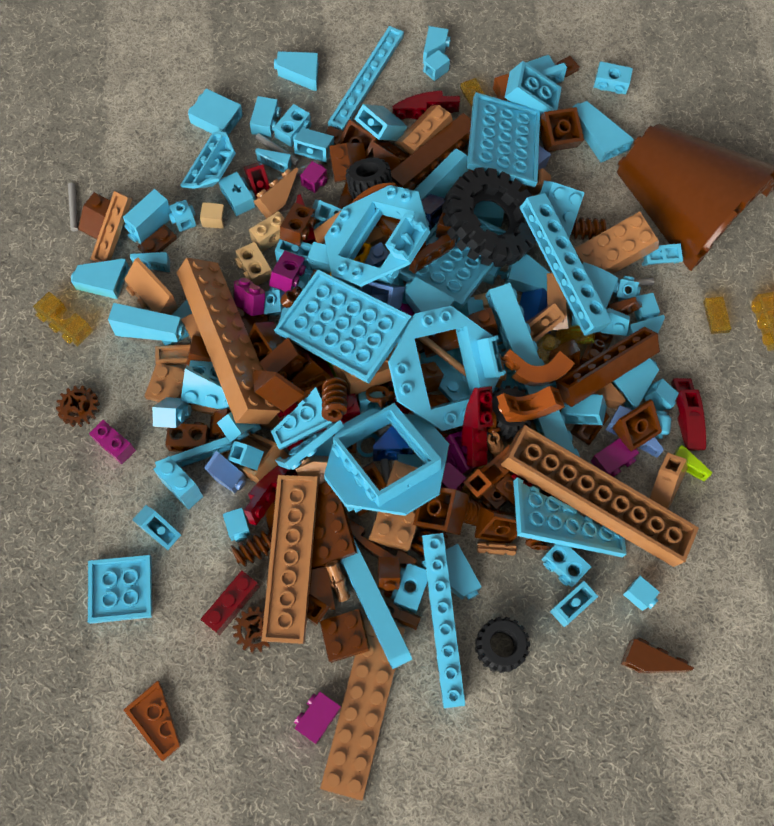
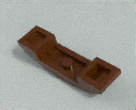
(358, 533)

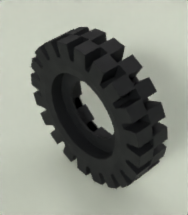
(460, 215)

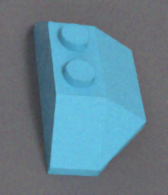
(210, 162)

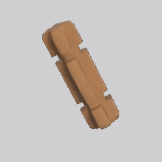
(496, 548)

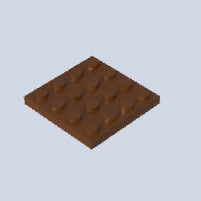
(332, 529)

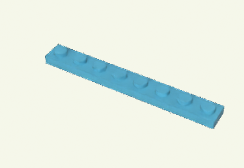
(366, 78)

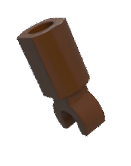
(405, 617)

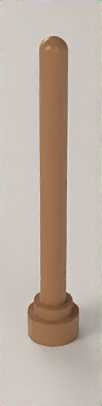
(443, 354)

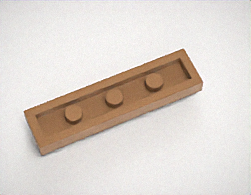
(111, 227)

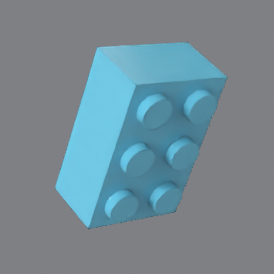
(532, 89)
(565, 203)

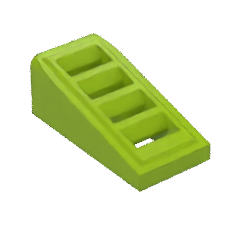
(694, 465)

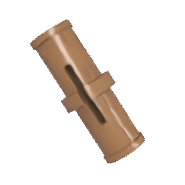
(495, 444)
(337, 581)

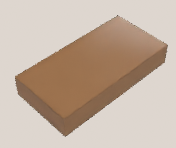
(171, 354)

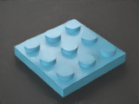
(120, 589)

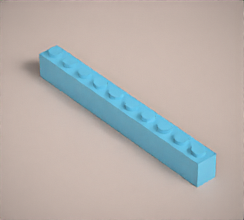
(517, 337)

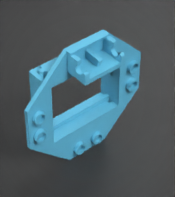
(357, 222)
(479, 359)
(403, 495)

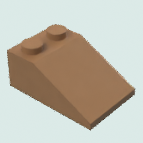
(267, 463)

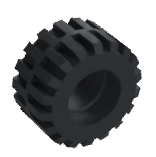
(367, 174)
(507, 428)
(517, 635)

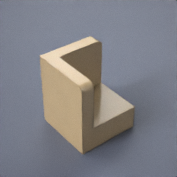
(212, 215)

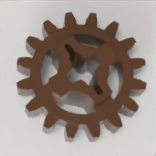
(87, 403)
(250, 637)

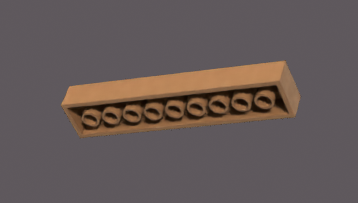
(225, 339)
(600, 496)

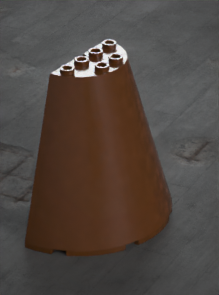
(691, 186)

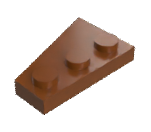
(154, 721)

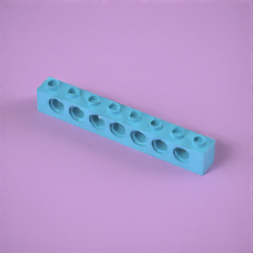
(565, 264)
(443, 621)

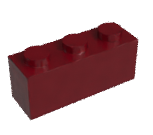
(230, 602)

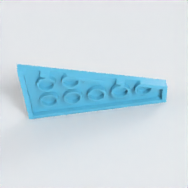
(558, 523)

